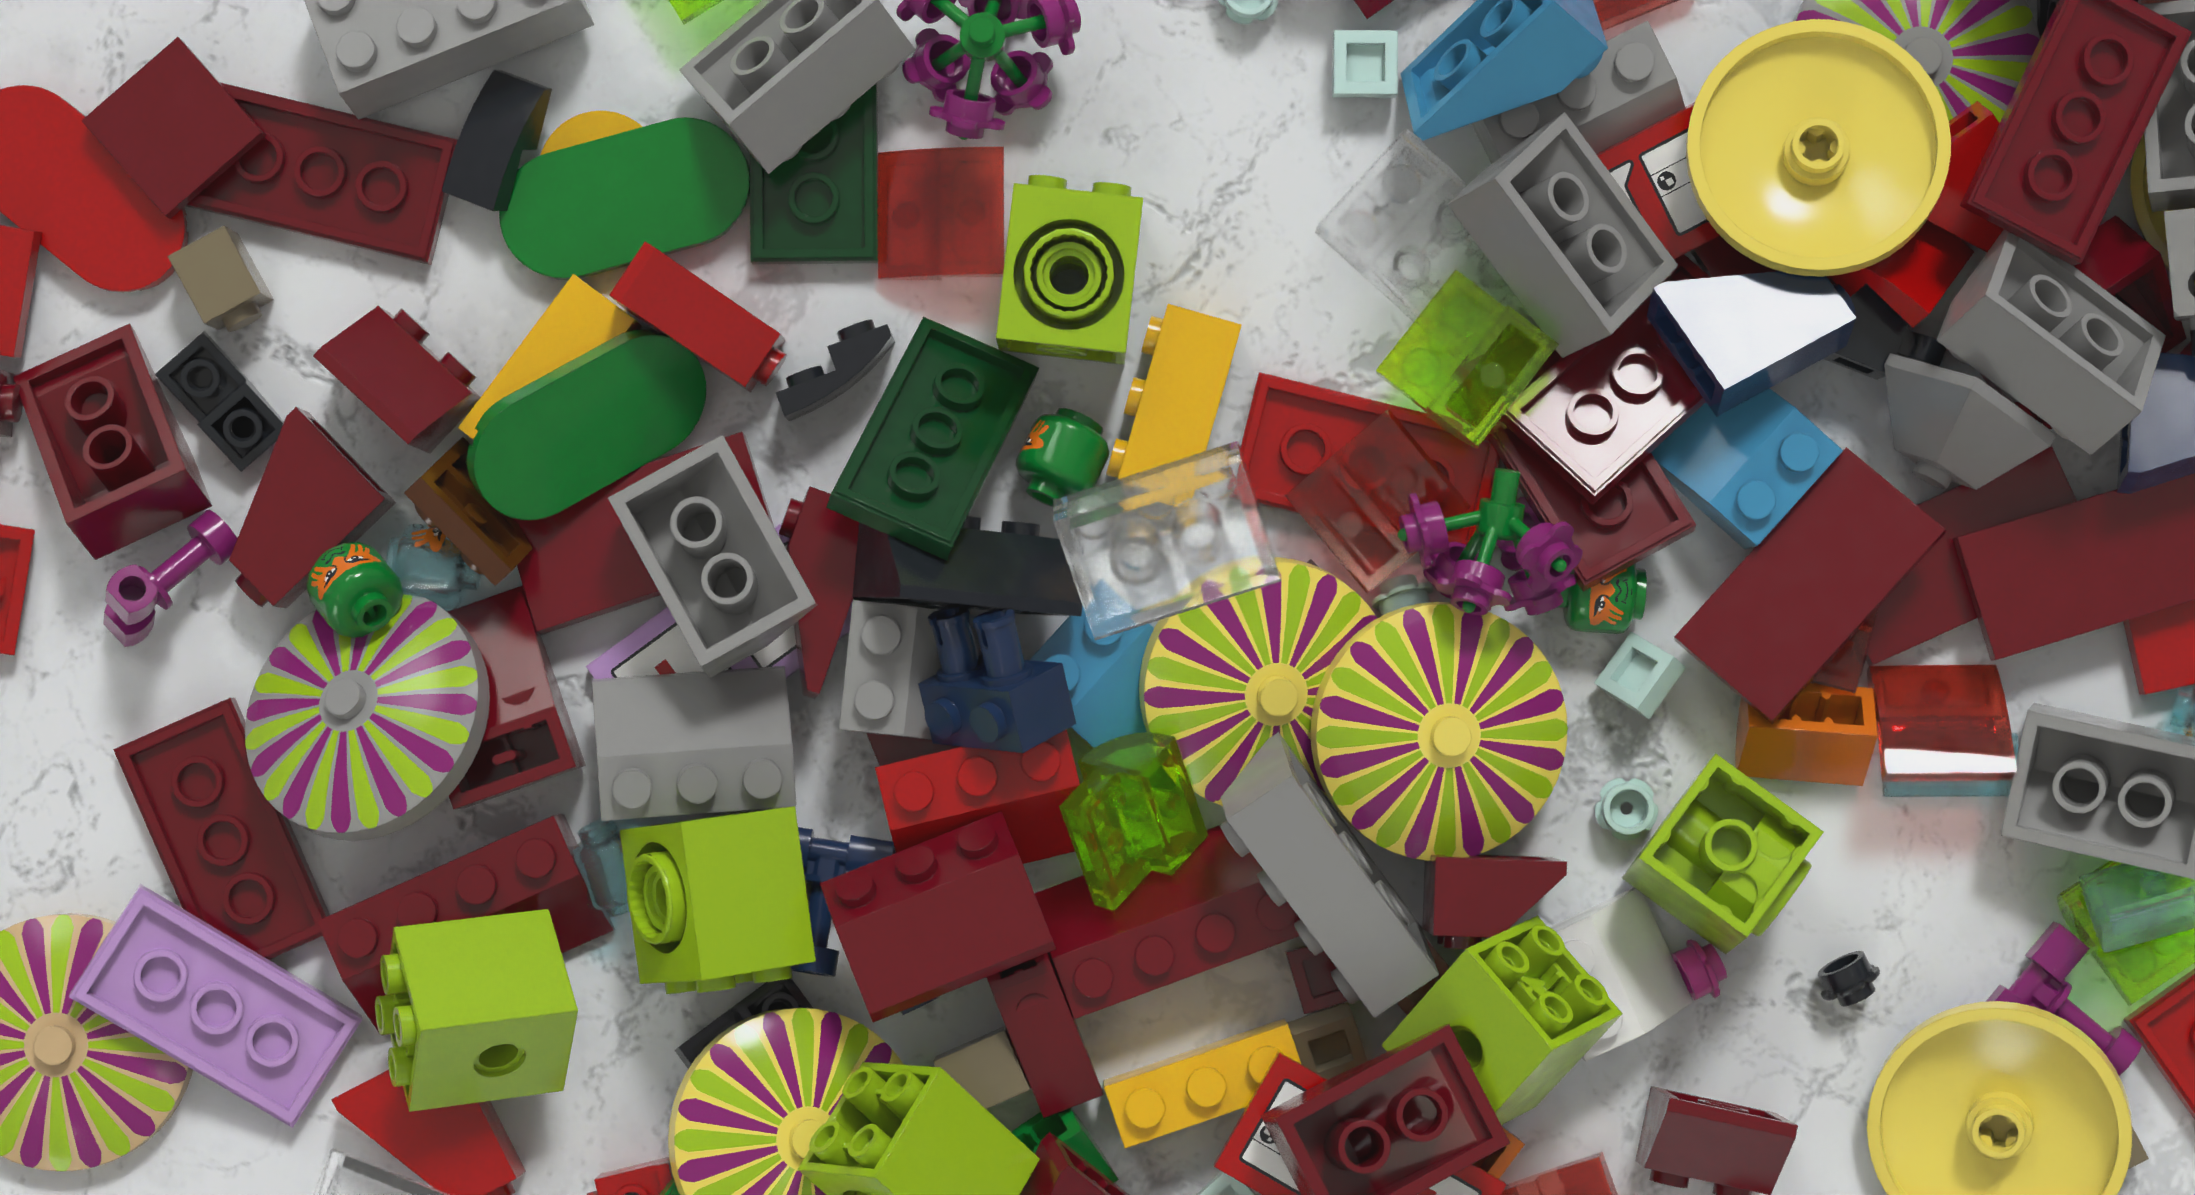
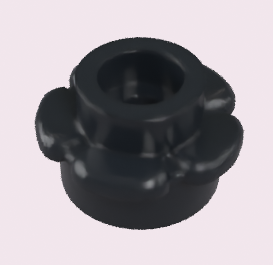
(1848, 978)

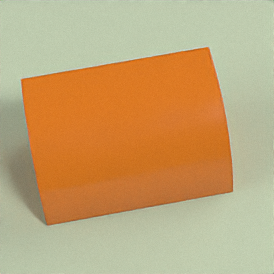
(1818, 738)

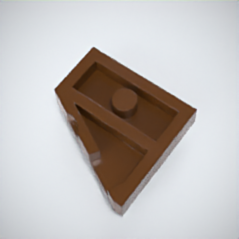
(448, 501)

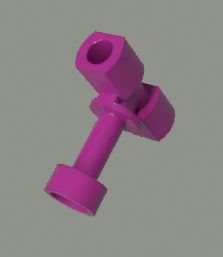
(135, 591)
(2045, 988)

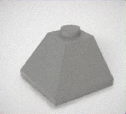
(1957, 425)

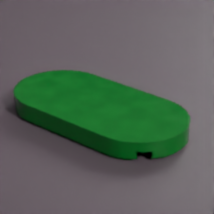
(604, 198)
(586, 424)

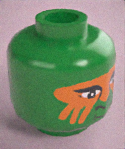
(1062, 455)
(351, 587)
(1608, 605)

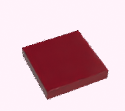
(173, 127)

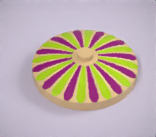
(69, 1078)

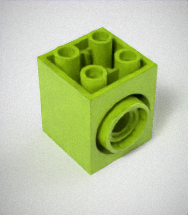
(1076, 231)
(1725, 856)
(718, 900)
(476, 1009)
(1517, 1012)
(914, 1136)

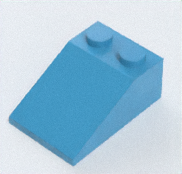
(1500, 60)
(1746, 463)
(1100, 677)

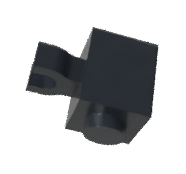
(1879, 333)

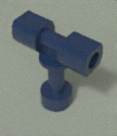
(821, 862)

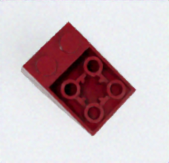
(527, 721)

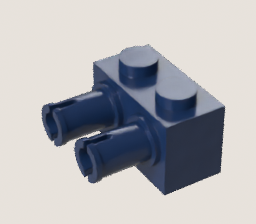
(993, 697)

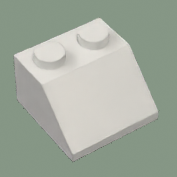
(1630, 958)

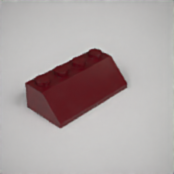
(507, 876)
(1164, 927)

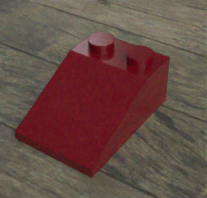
(111, 443)
(1388, 1123)

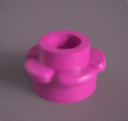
(1700, 969)

